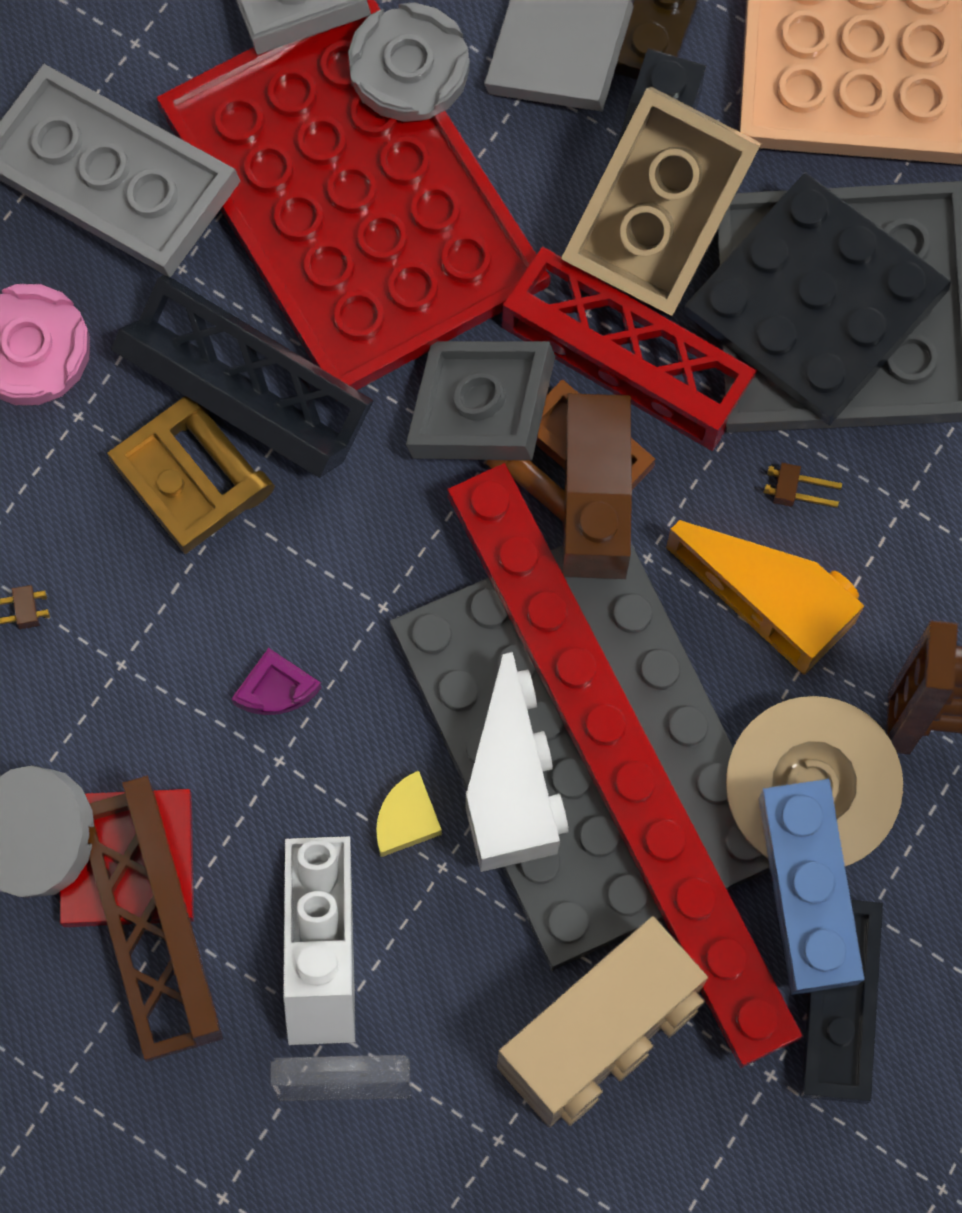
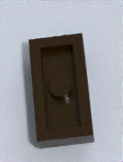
(656, 26)

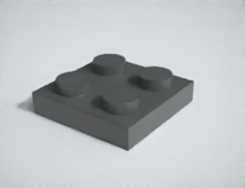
(481, 400)

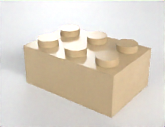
(661, 200)
(603, 1024)

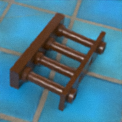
(927, 689)

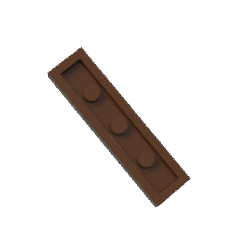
(174, 918)

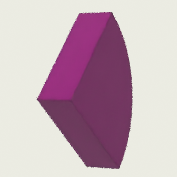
(275, 687)

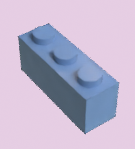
(810, 886)

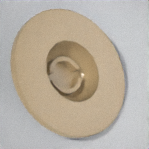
(813, 742)

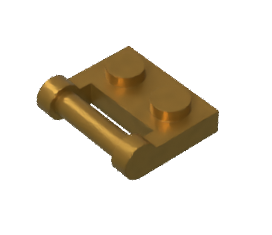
(176, 486)

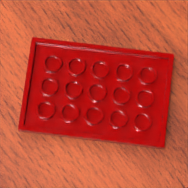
(352, 218)

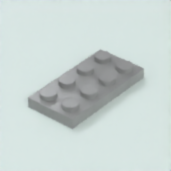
(111, 170)

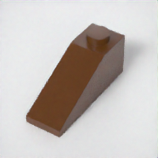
(597, 487)

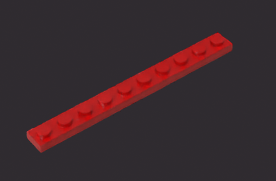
(624, 765)

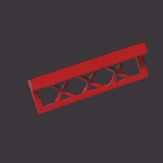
(614, 367)

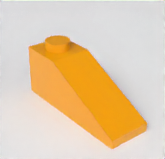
(776, 593)

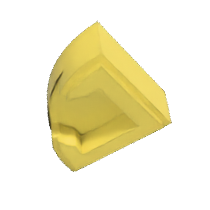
(406, 816)

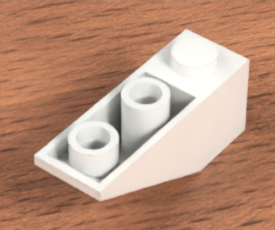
(507, 791)
(318, 941)

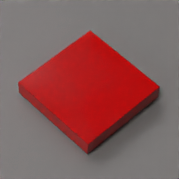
(81, 899)

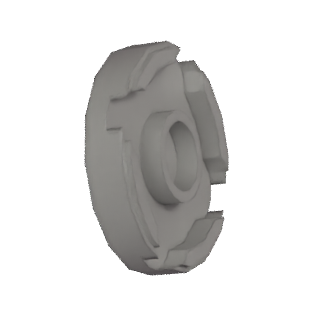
(409, 62)
(42, 831)

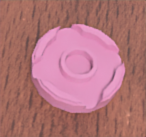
(40, 344)

